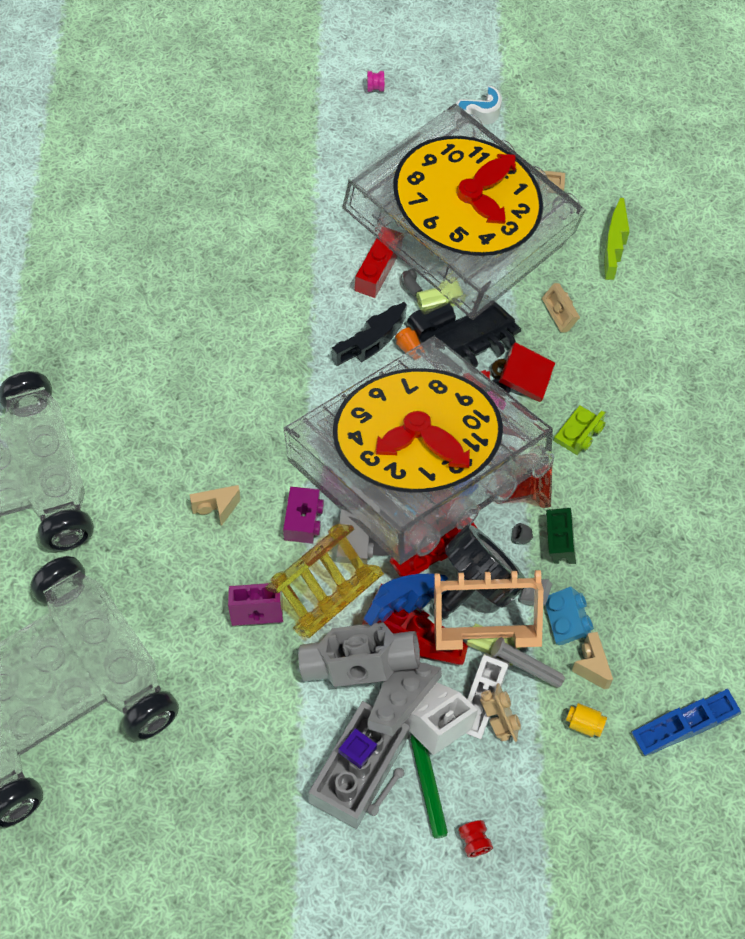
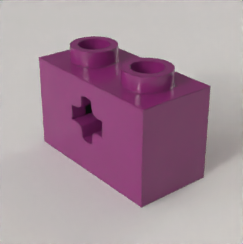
(299, 527)
(254, 605)

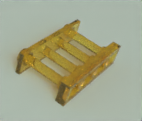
(346, 590)

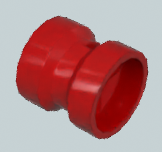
(475, 838)

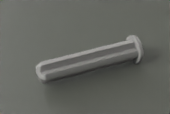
(527, 663)

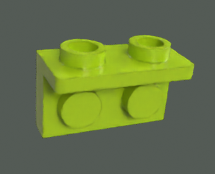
(579, 430)

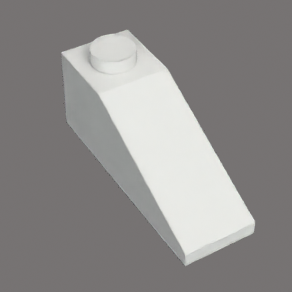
(490, 672)

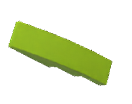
(616, 238)

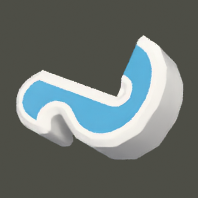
(486, 111)

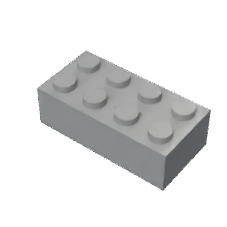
(343, 787)

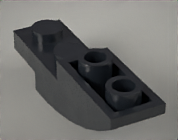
(378, 333)

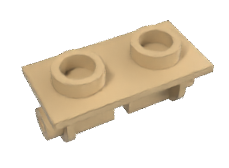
(500, 703)

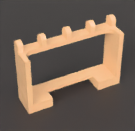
(522, 634)

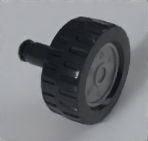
(474, 555)

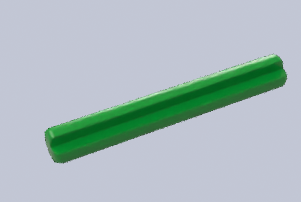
(429, 789)

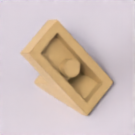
(221, 499)
(595, 665)

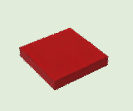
(527, 372)

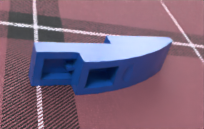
(402, 593)

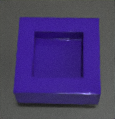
(357, 748)

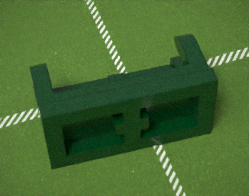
(561, 535)

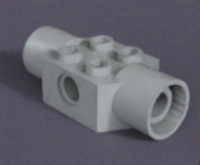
(359, 655)

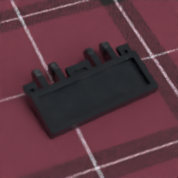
(478, 334)

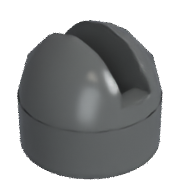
(522, 534)

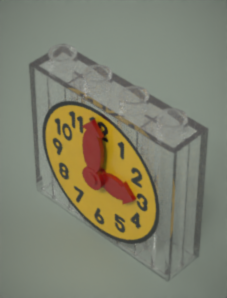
(463, 209)
(419, 448)

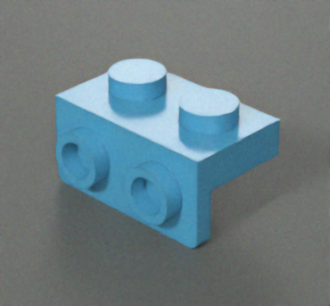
(568, 615)

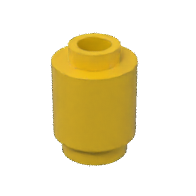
(586, 720)

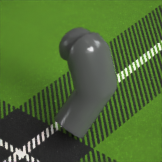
(409, 280)

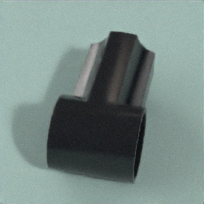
(431, 320)

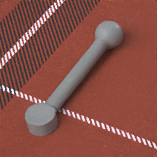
(374, 808)

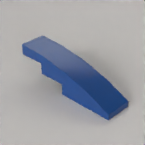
(686, 723)

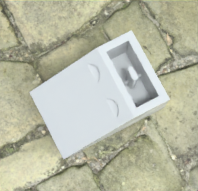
(441, 718)

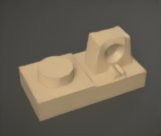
(560, 307)

